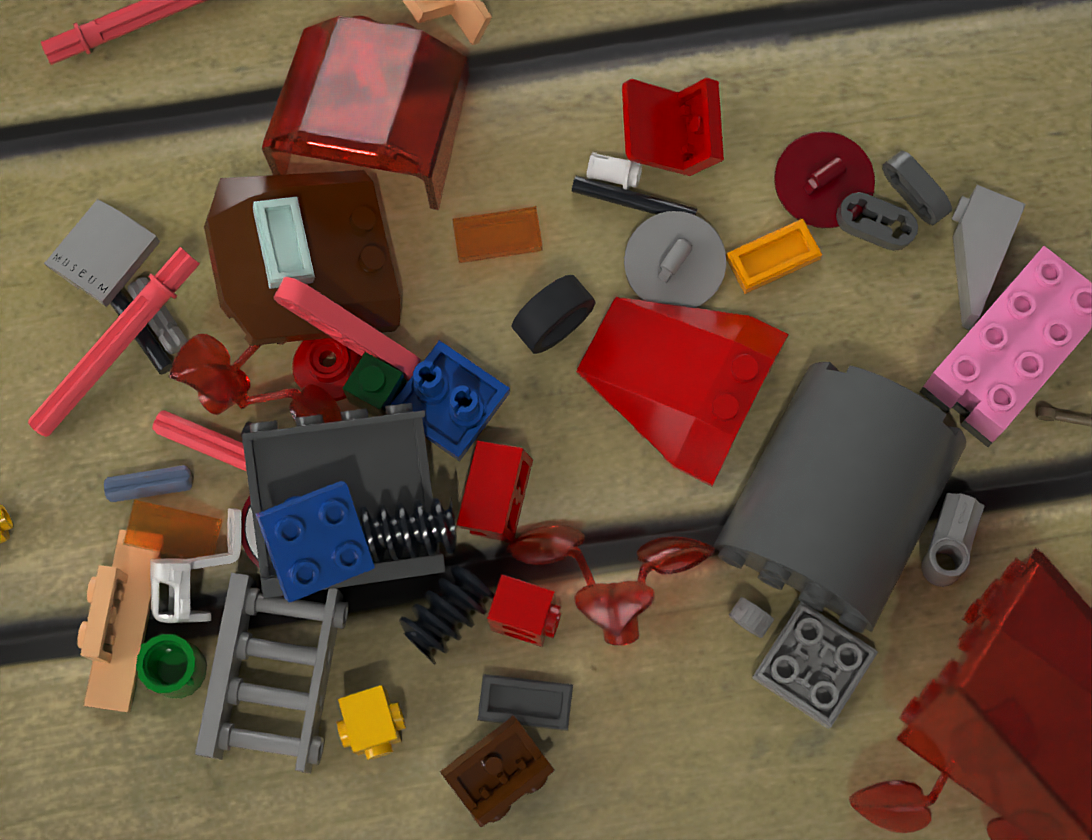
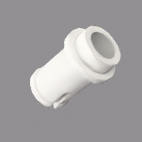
(614, 170)

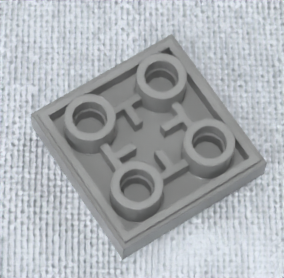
(815, 665)

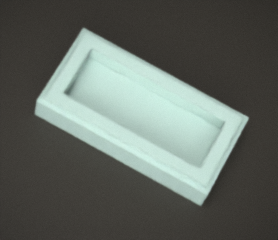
(283, 241)

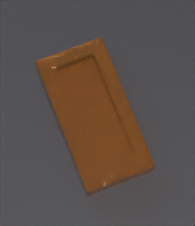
(497, 234)
(171, 531)

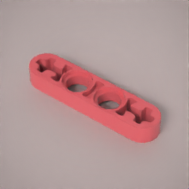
(343, 325)

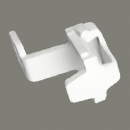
(177, 575)

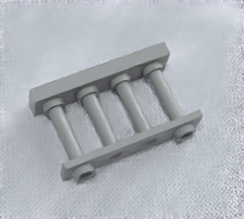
(228, 688)

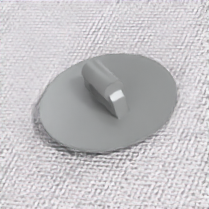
(675, 260)

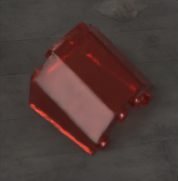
(370, 100)

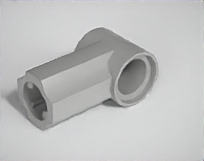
(953, 537)

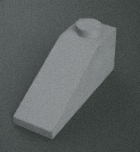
(980, 244)

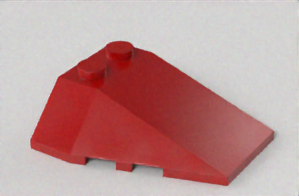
(681, 376)

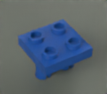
(455, 399)
(315, 541)

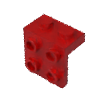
(673, 128)

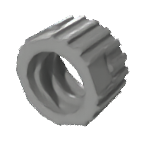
(751, 617)

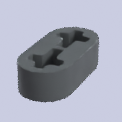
(917, 188)
(880, 212)

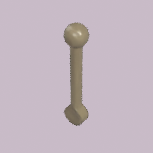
(1050, 414)

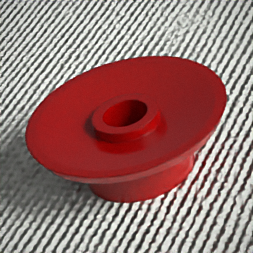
(309, 370)

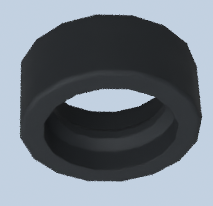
(553, 314)

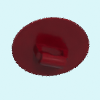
(819, 174)

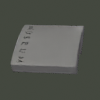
(102, 252)

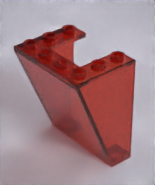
(1017, 704)

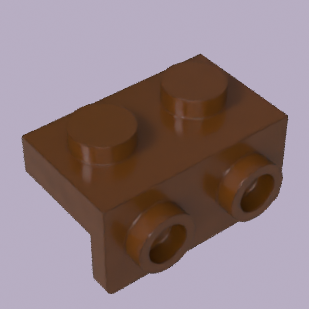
(498, 772)

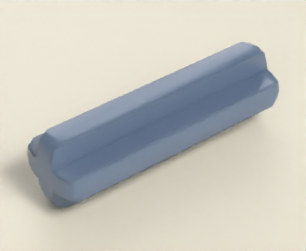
(148, 483)

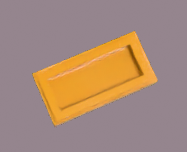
(773, 256)

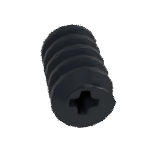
(409, 530)
(446, 612)

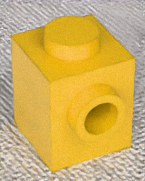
(370, 722)

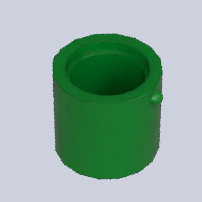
(171, 666)

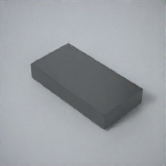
(530, 701)

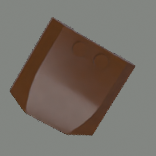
(343, 242)

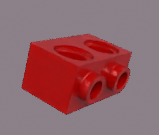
(524, 611)

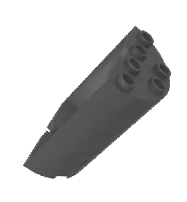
(843, 492)

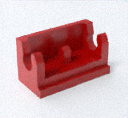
(495, 491)

